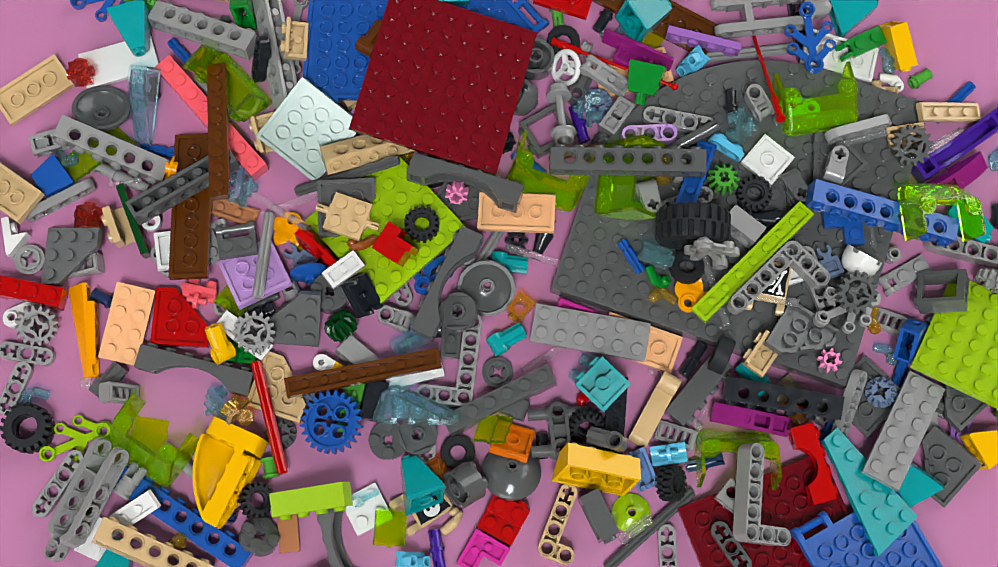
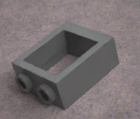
(533, 147)
(942, 304)
(599, 516)

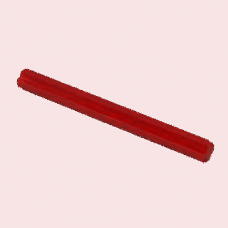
(269, 417)

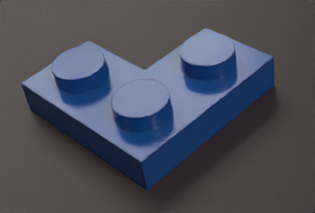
(852, 231)

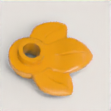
(170, 168)
(285, 231)
(690, 292)

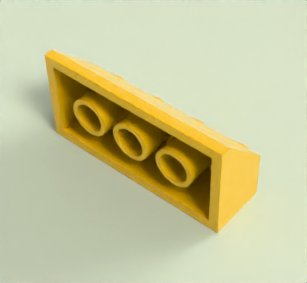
(596, 469)

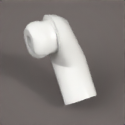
(892, 80)

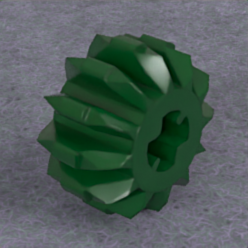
(340, 326)

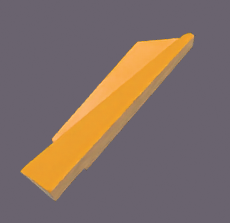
(87, 328)

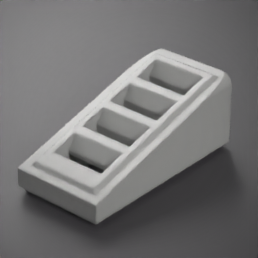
(95, 265)
(895, 318)
(107, 392)
(693, 434)

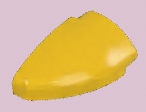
(223, 467)

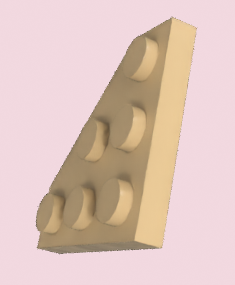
(275, 371)

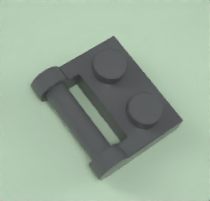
(236, 246)

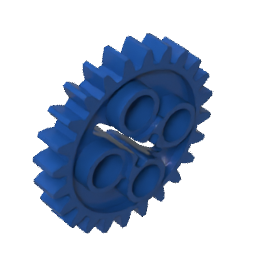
(335, 404)

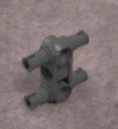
(557, 427)

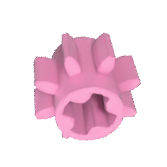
(457, 192)
(832, 365)

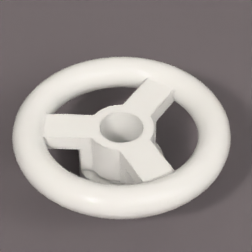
(567, 67)

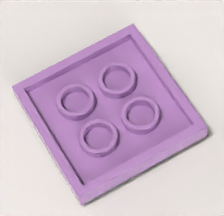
(241, 274)

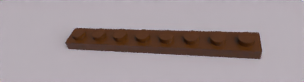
(218, 132)
(362, 373)

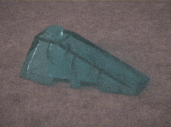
(142, 95)
(405, 404)

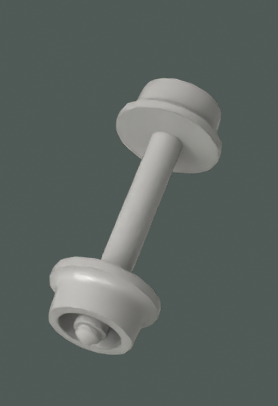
(563, 133)

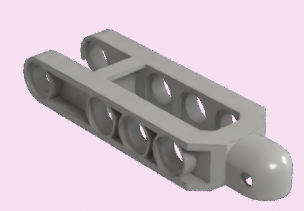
(753, 27)
(99, 473)

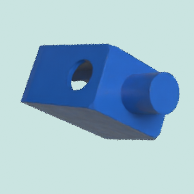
(51, 177)
(910, 334)

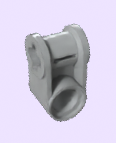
(758, 104)
(835, 168)
(648, 195)
(396, 319)

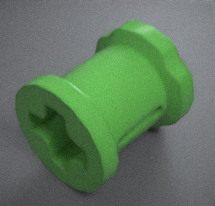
(269, 468)

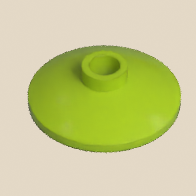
(623, 504)

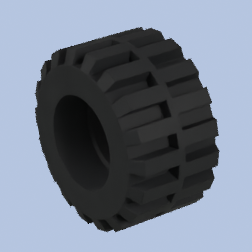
(14, 419)

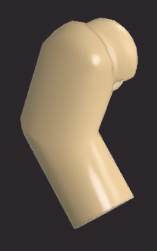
(877, 83)
(453, 522)

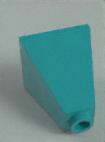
(641, 17)
(133, 25)
(419, 485)

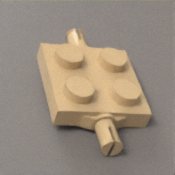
(347, 216)

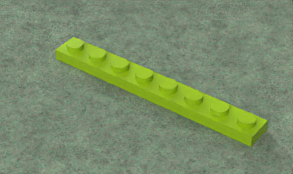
(752, 262)

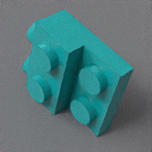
(602, 383)

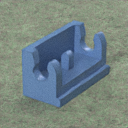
(647, 473)

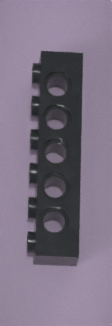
(833, 403)

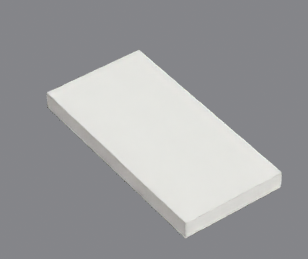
(113, 61)
(862, 66)

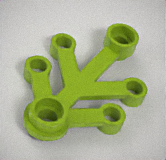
(80, 440)

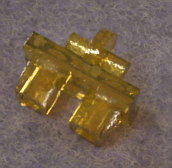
(236, 410)

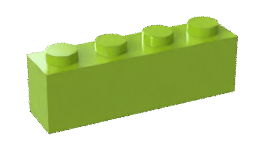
(311, 499)

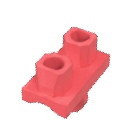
(199, 294)

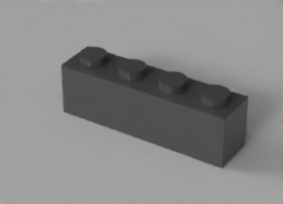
(694, 394)

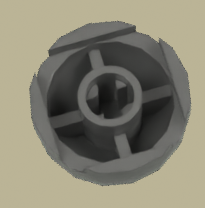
(527, 99)

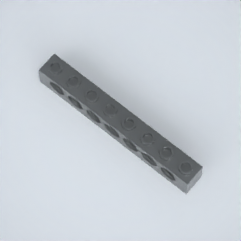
(618, 167)

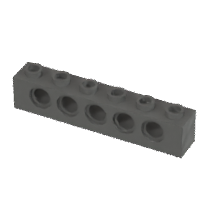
(174, 190)

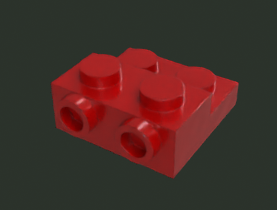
(504, 519)

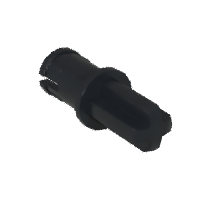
(693, 359)

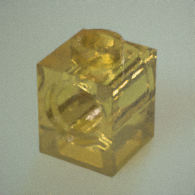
(520, 299)

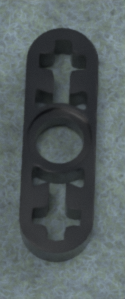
(260, 59)

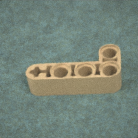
(654, 409)
(554, 519)

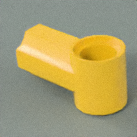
(221, 348)

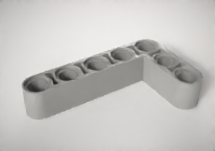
(961, 252)
(773, 272)
(463, 369)
(748, 501)

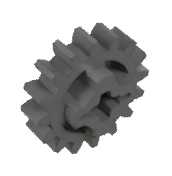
(906, 139)
(861, 282)

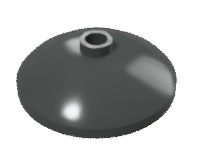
(101, 107)
(489, 299)
(508, 482)

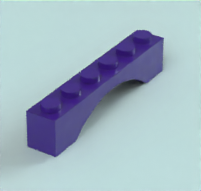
(956, 148)

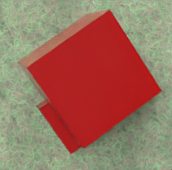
(391, 245)

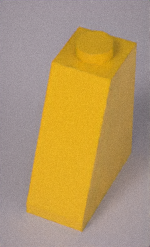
(899, 44)
(983, 446)

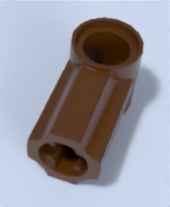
(366, 42)

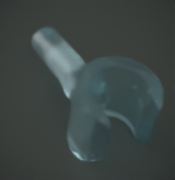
(364, 498)

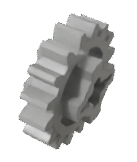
(988, 279)
(43, 322)
(262, 329)

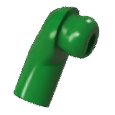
(657, 280)

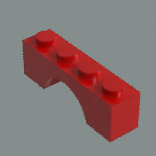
(33, 292)
(806, 440)

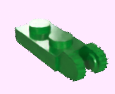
(862, 43)

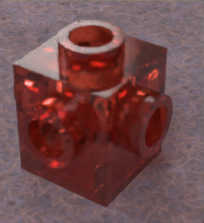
(80, 72)
(87, 215)

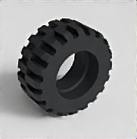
(686, 222)

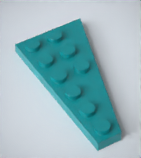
(875, 505)

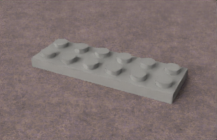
(590, 332)
(903, 431)

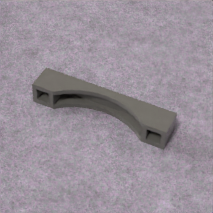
(428, 170)
(464, 248)
(157, 360)
(505, 396)
(332, 538)

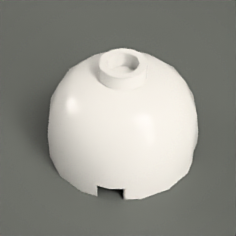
(856, 260)

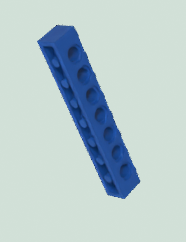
(819, 190)
(202, 539)

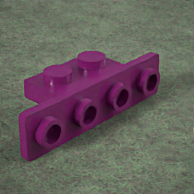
(631, 49)

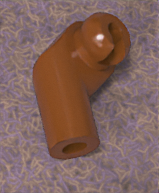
(363, 244)

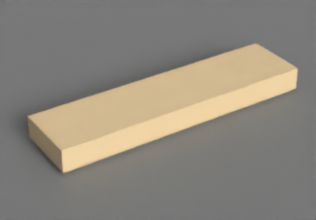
(948, 112)

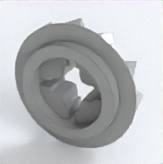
(26, 252)

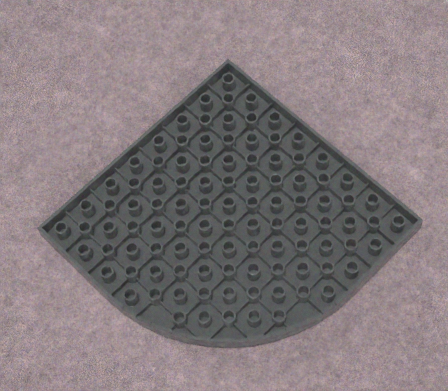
(601, 277)

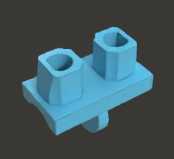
(692, 62)
(668, 454)
(412, 559)

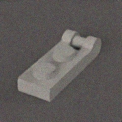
(604, 75)
(904, 275)

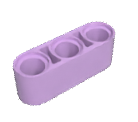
(655, 129)

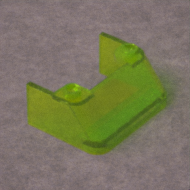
(243, 93)
(820, 112)
(537, 182)
(617, 193)
(920, 199)
(710, 443)
(161, 466)

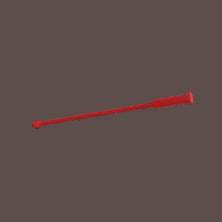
(564, 45)
(780, 117)

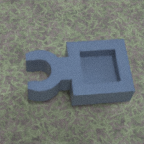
(300, 258)
(830, 263)

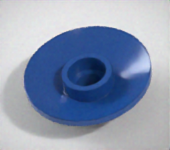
(307, 272)

